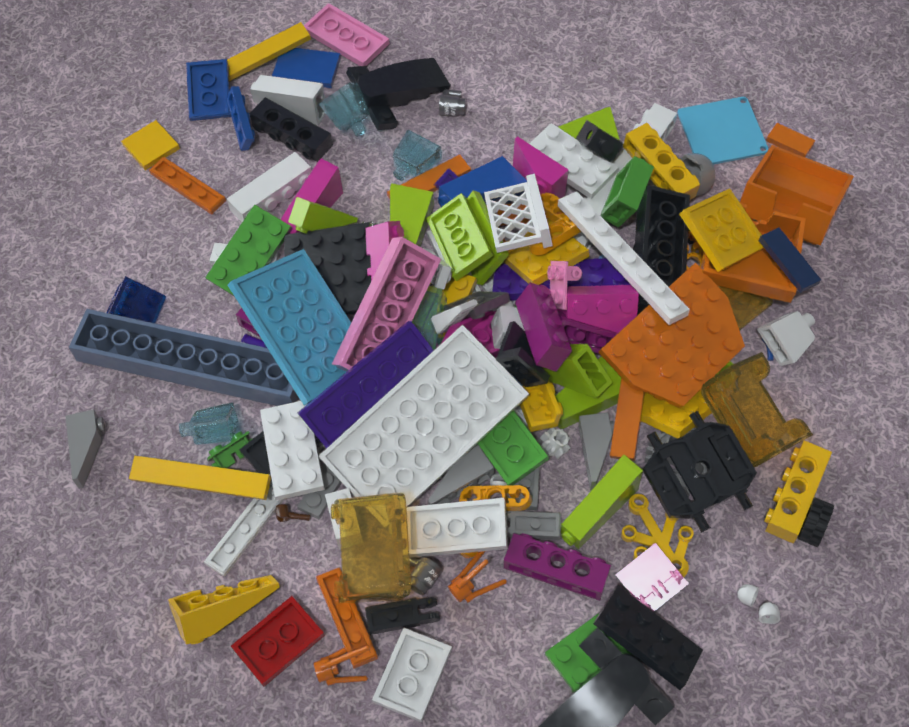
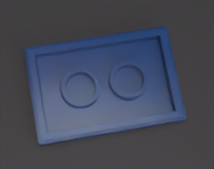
(308, 66)
(208, 89)

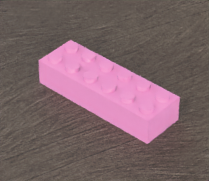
(389, 300)

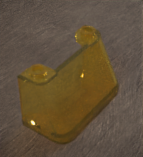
(745, 405)
(373, 548)

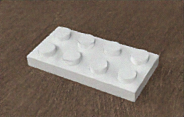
(587, 169)
(291, 452)
(457, 527)

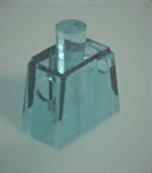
(347, 108)
(415, 156)
(211, 424)

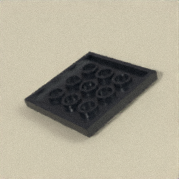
(339, 258)

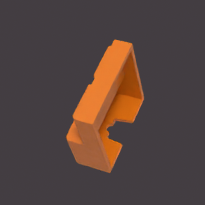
(797, 188)
(760, 272)

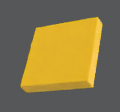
(150, 145)

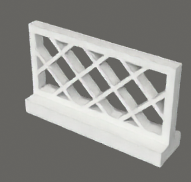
(532, 200)

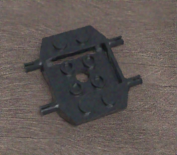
(727, 474)

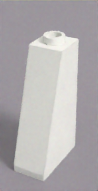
(295, 95)

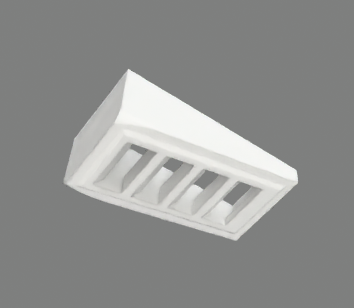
(452, 316)

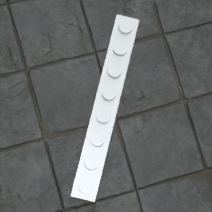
(624, 258)

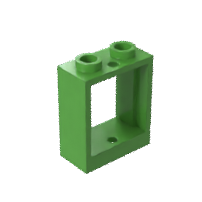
(627, 191)

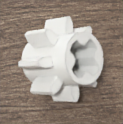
(555, 442)

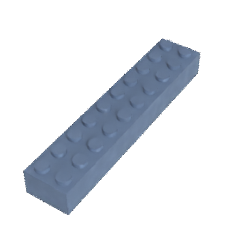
(181, 357)

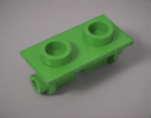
(222, 455)

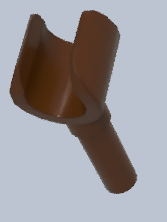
(283, 514)

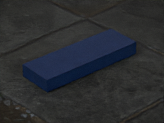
(789, 260)

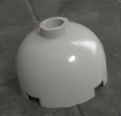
(702, 168)

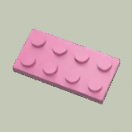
(346, 35)

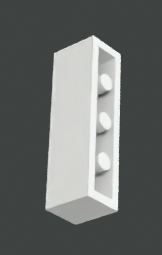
(270, 187)

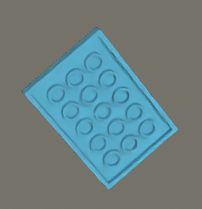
(295, 320)

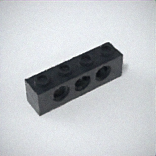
(291, 129)

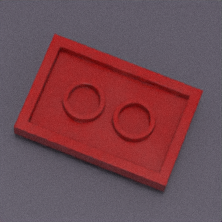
(277, 641)

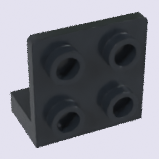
(518, 359)

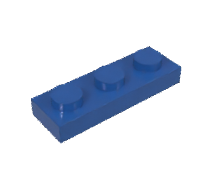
(240, 118)

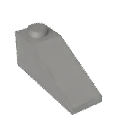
(596, 437)
(84, 442)
(470, 470)

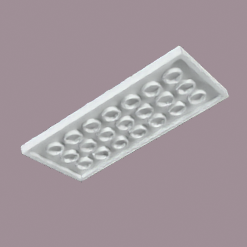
(426, 421)

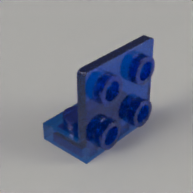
(136, 301)

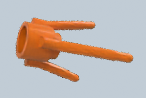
(462, 586)
(328, 668)

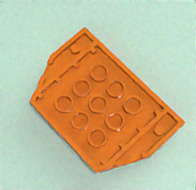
(681, 356)

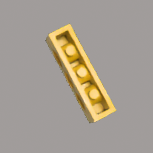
(668, 170)
(815, 461)

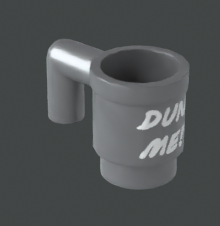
(452, 103)
(424, 574)

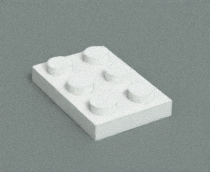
(412, 674)

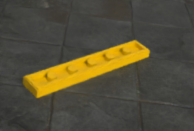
(267, 50)
(200, 477)

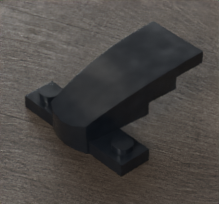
(396, 86)
(611, 690)

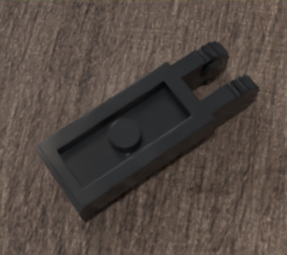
(400, 615)

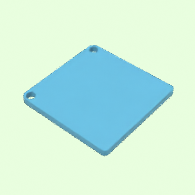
(723, 130)

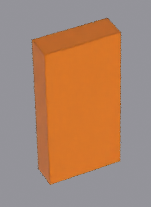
(790, 140)

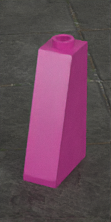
(320, 187)

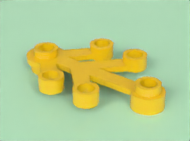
(660, 538)

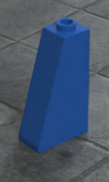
(485, 178)

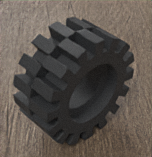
(816, 522)

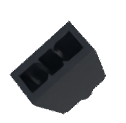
(600, 141)

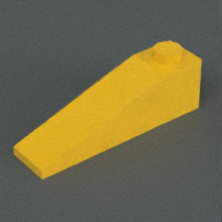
(206, 614)

